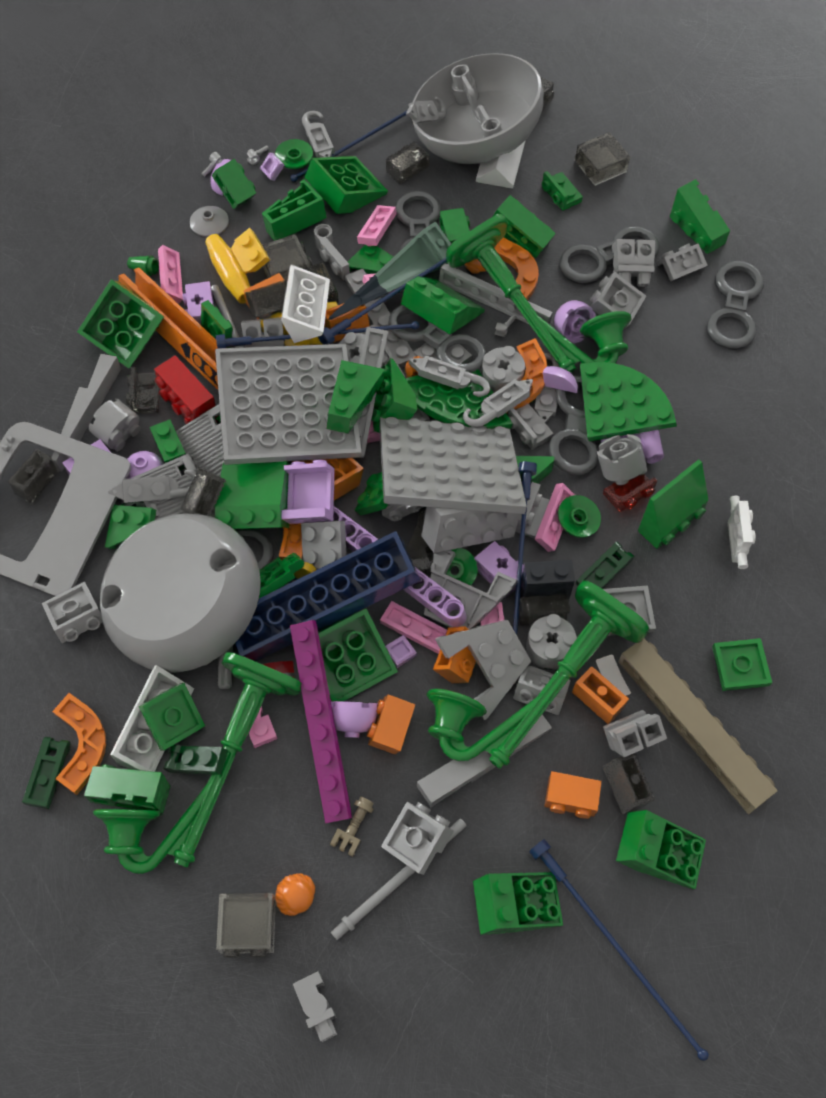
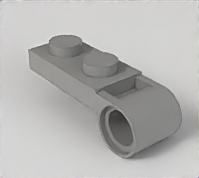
(328, 252)

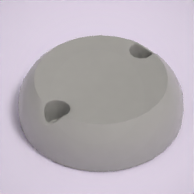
(488, 105)
(179, 592)

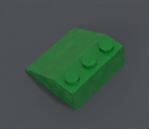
(344, 183)
(439, 304)
(120, 323)
(253, 496)
(675, 506)
(354, 656)

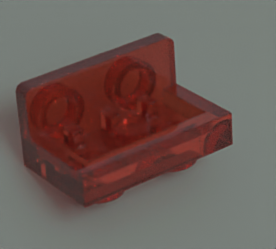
(630, 493)

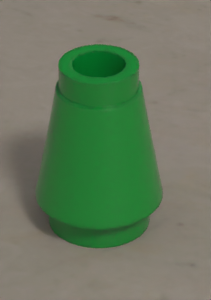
(146, 263)

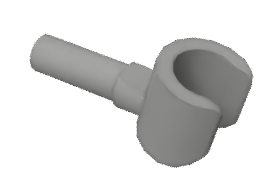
(254, 155)
(215, 158)
(502, 329)

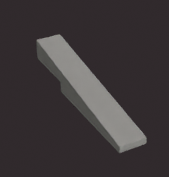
(88, 401)
(458, 773)

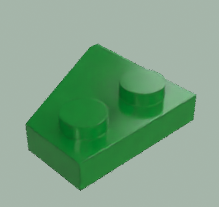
(370, 259)
(126, 521)

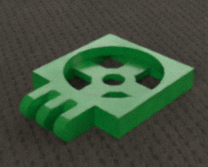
(268, 573)

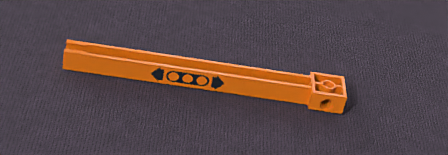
(199, 350)

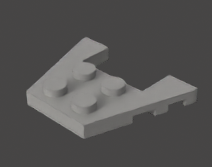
(475, 602)
(496, 653)

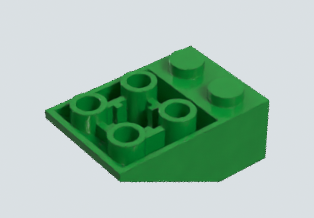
(394, 397)
(661, 849)
(517, 902)

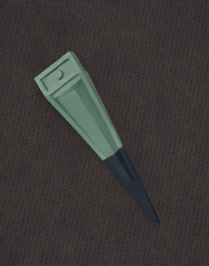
(416, 257)

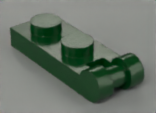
(607, 566)
(196, 760)
(44, 773)

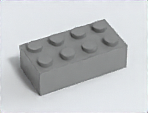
(459, 528)

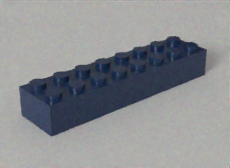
(329, 595)

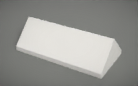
(502, 169)
(305, 304)
(136, 744)

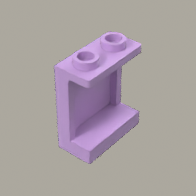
(309, 492)

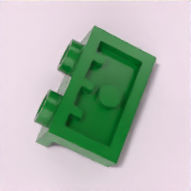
(561, 190)

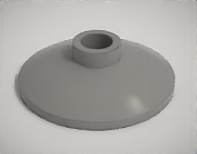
(209, 221)

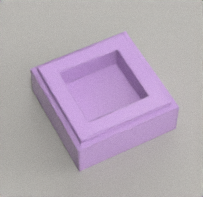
(272, 166)
(401, 651)

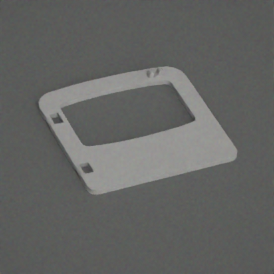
(78, 514)

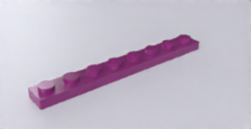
(320, 722)

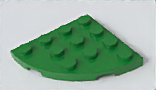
(622, 401)
(449, 403)

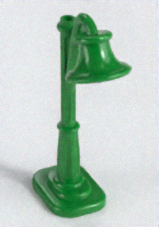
(604, 328)
(456, 709)
(127, 825)

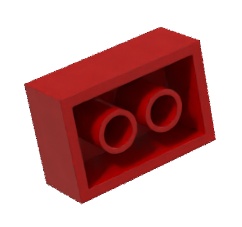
(183, 390)

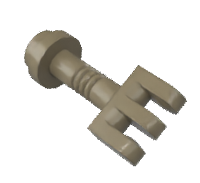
(364, 806)

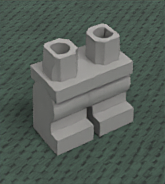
(634, 259)
(272, 327)
(634, 732)
(316, 1006)

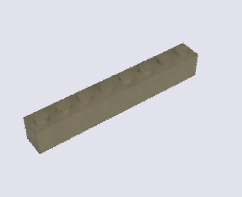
(697, 726)

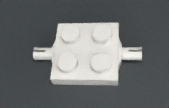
(740, 531)

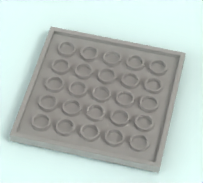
(279, 404)
(449, 466)

